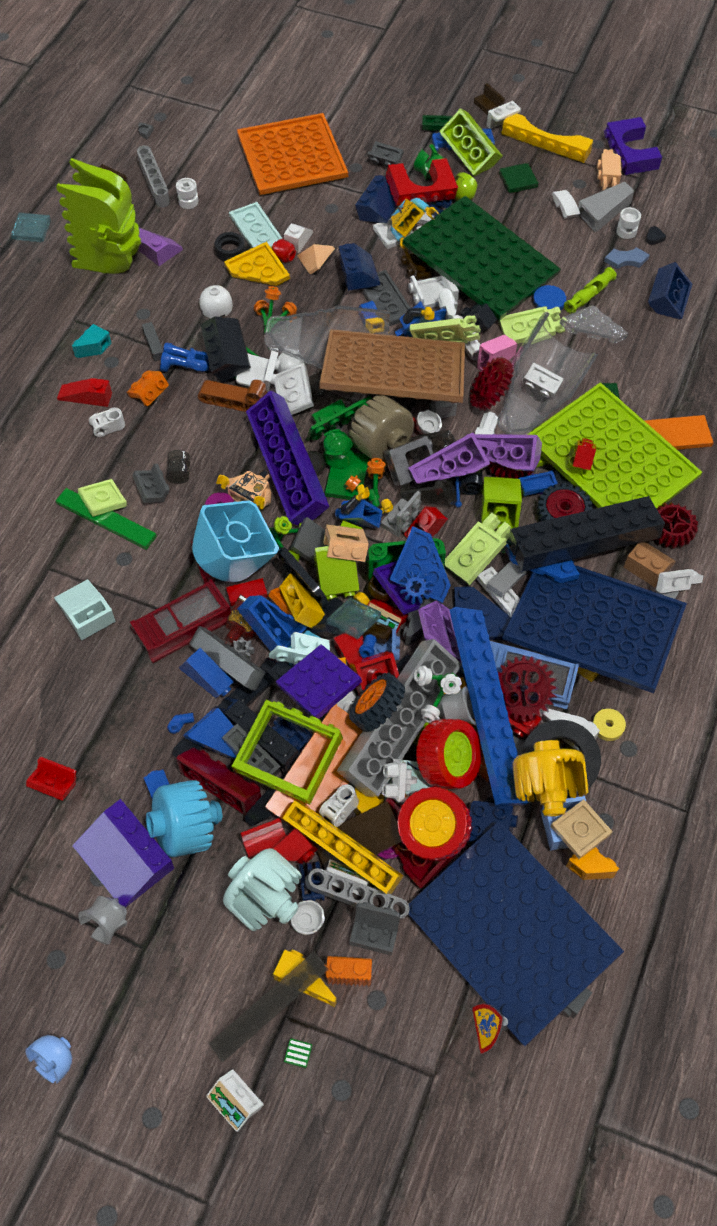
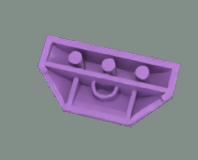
(438, 625)

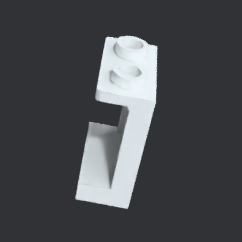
(428, 290)

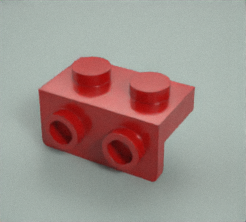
(52, 779)

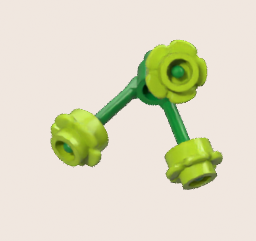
(283, 526)

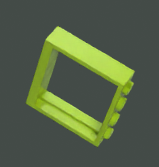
(295, 716)

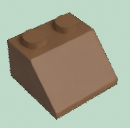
(648, 563)

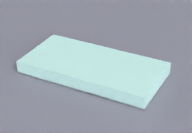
(254, 225)

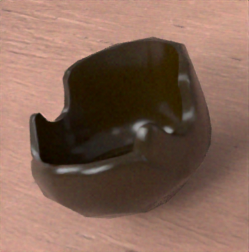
(377, 590)

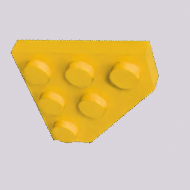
(258, 265)

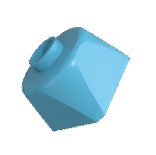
(232, 540)

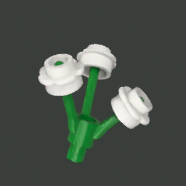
(448, 684)

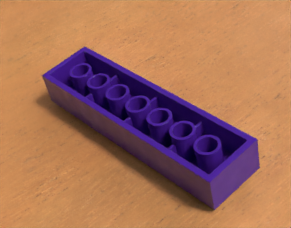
(287, 458)

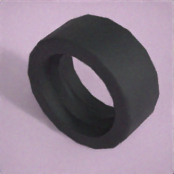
(229, 238)

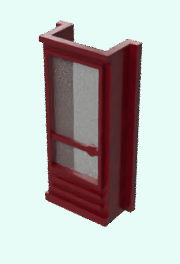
(177, 621)

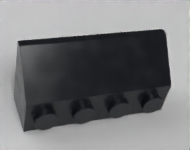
(225, 347)

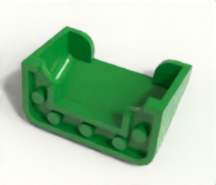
(386, 553)

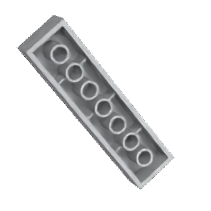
(392, 739)

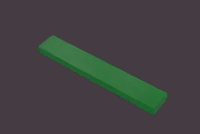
(110, 520)

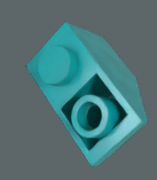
(92, 342)

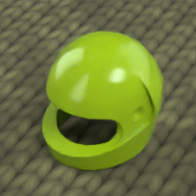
(466, 186)

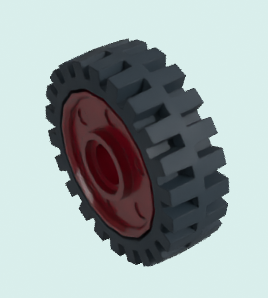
(561, 502)

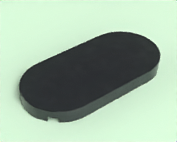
(295, 568)

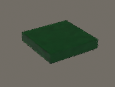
(518, 177)

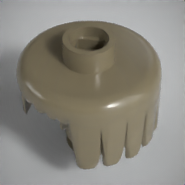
(381, 427)

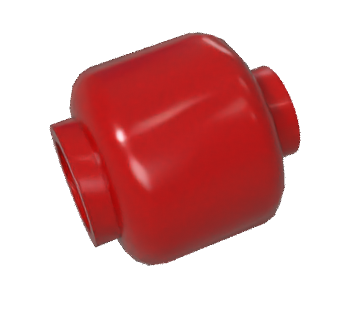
(284, 250)

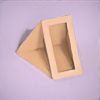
(315, 256)

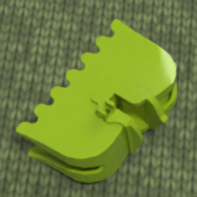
(99, 219)

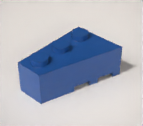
(269, 622)

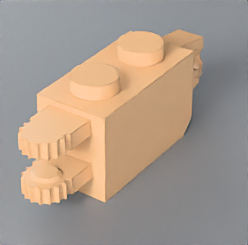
(609, 169)

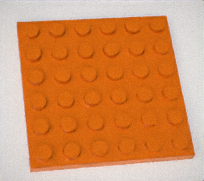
(292, 153)

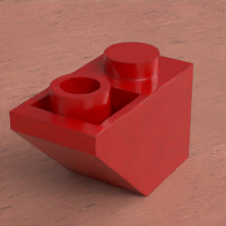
(584, 454)
(428, 520)

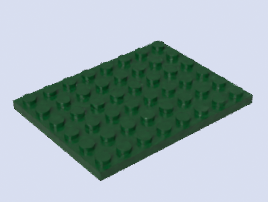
(481, 257)

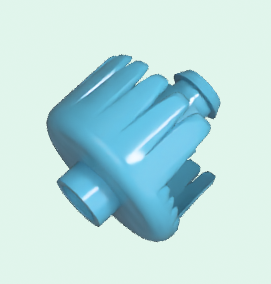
(181, 819)

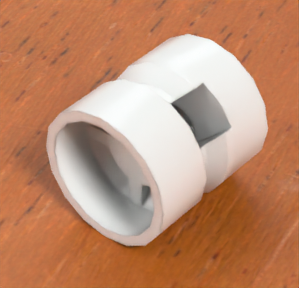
(187, 193)
(628, 223)

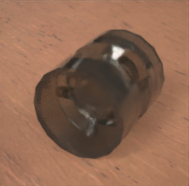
(178, 466)

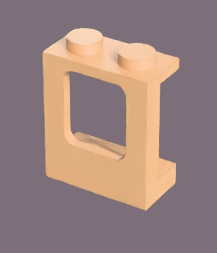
(346, 543)

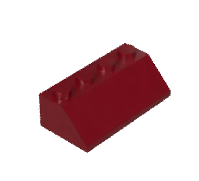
(218, 780)

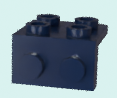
(486, 815)

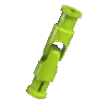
(590, 290)

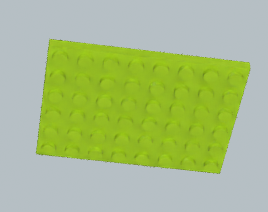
(629, 453)

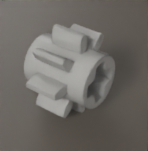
(244, 647)

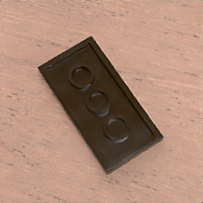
(372, 829)

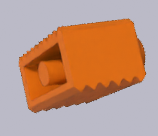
(349, 971)

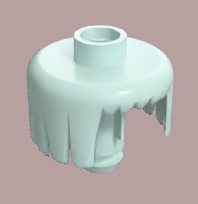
(260, 889)

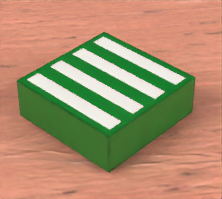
(298, 1053)

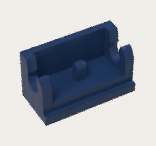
(293, 733)

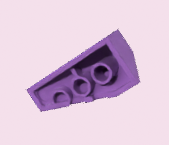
(157, 247)
(512, 451)
(455, 460)

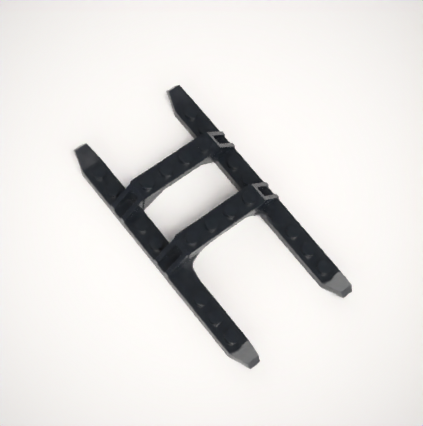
(237, 712)

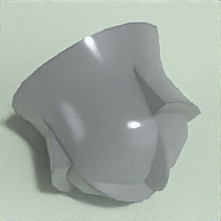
(457, 706)
(108, 915)

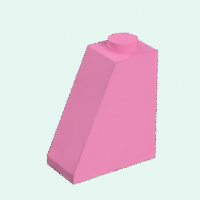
(495, 348)

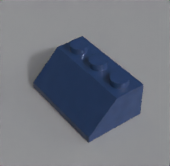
(376, 201)
(357, 267)
(670, 291)

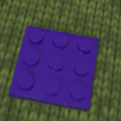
(318, 681)

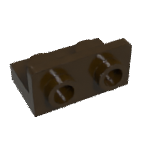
(415, 266)

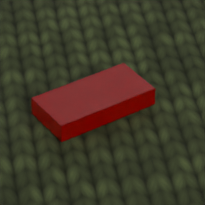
(247, 589)

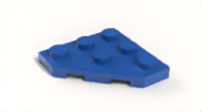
(422, 555)
(561, 571)

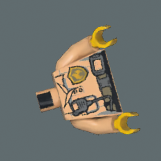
(248, 487)

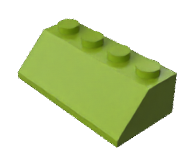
(470, 143)

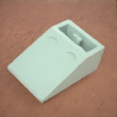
(85, 609)

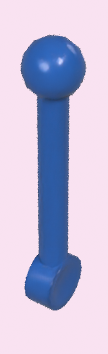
(458, 503)

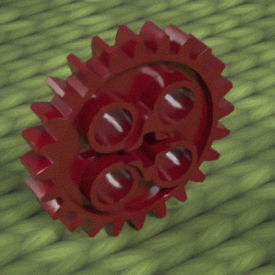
(491, 383)
(542, 687)

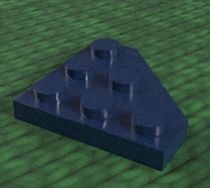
(495, 618)

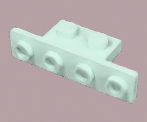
(300, 647)

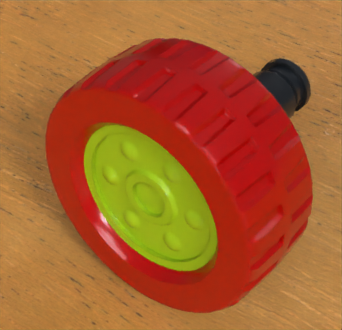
(447, 753)

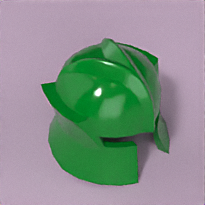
(420, 163)
(336, 447)

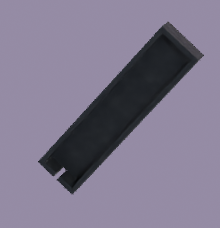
(585, 533)

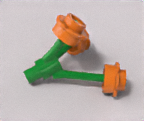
(262, 307)
(375, 472)

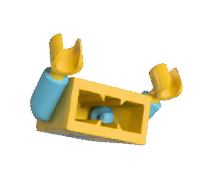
(407, 216)

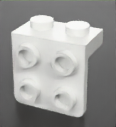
(260, 369)

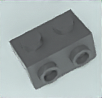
(385, 154)
(151, 484)

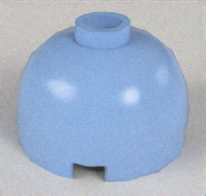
(51, 1056)

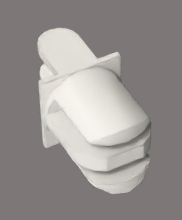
(447, 301)

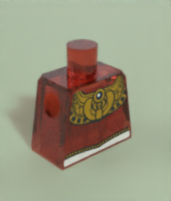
(237, 624)

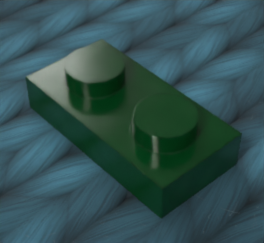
(434, 122)

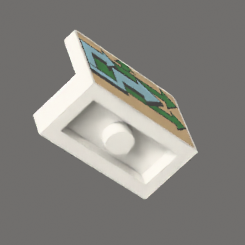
(347, 872)
(234, 1099)

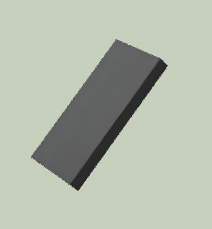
(387, 297)

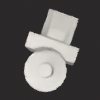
(400, 780)

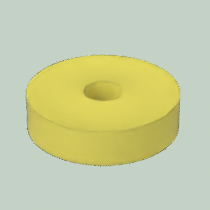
(615, 719)

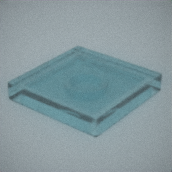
(31, 227)
(354, 618)

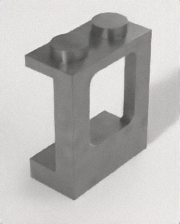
(397, 460)

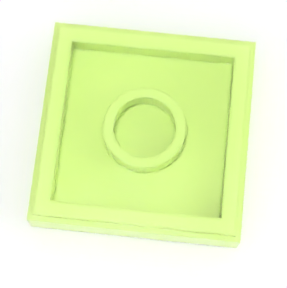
(102, 497)

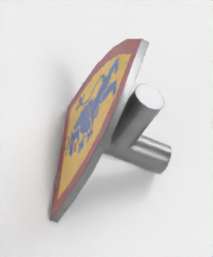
(489, 1025)

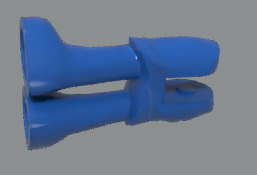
(195, 359)

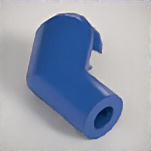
(178, 721)

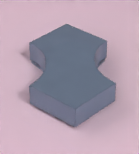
(623, 258)

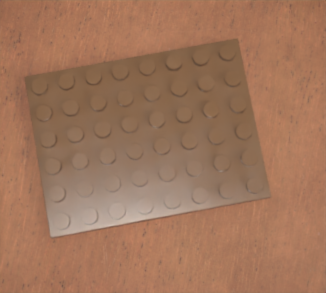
(394, 366)

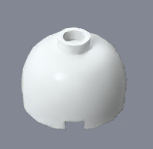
(215, 301)

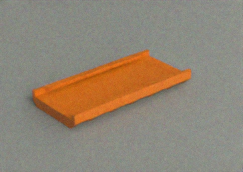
(308, 761)

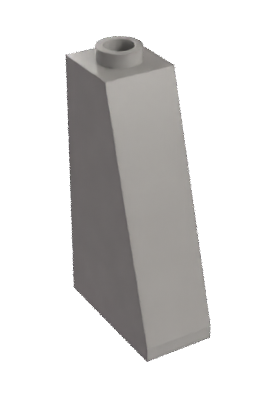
(605, 205)

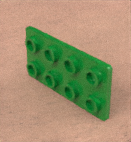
(333, 416)

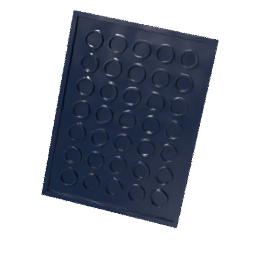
(598, 625)
(513, 932)

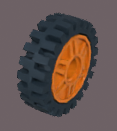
(377, 702)

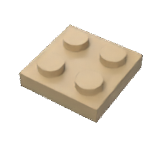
(581, 829)

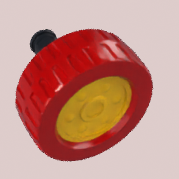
(434, 824)

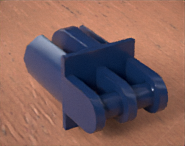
(314, 896)

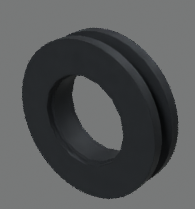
(572, 732)

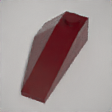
(418, 869)

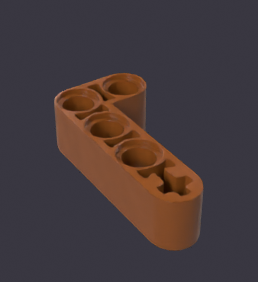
(232, 396)

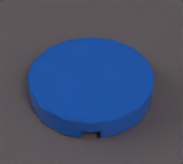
(550, 297)

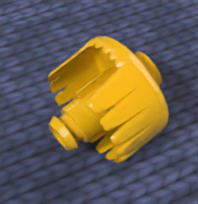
(550, 775)

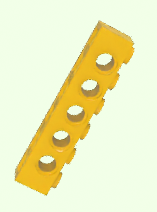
(343, 847)

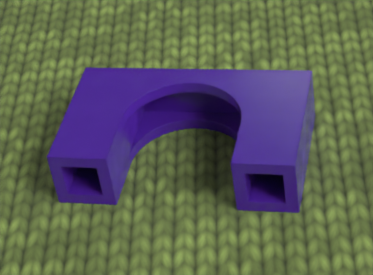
(631, 159)

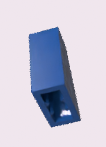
(207, 673)
(209, 733)

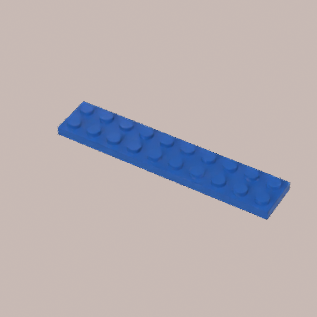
(487, 703)

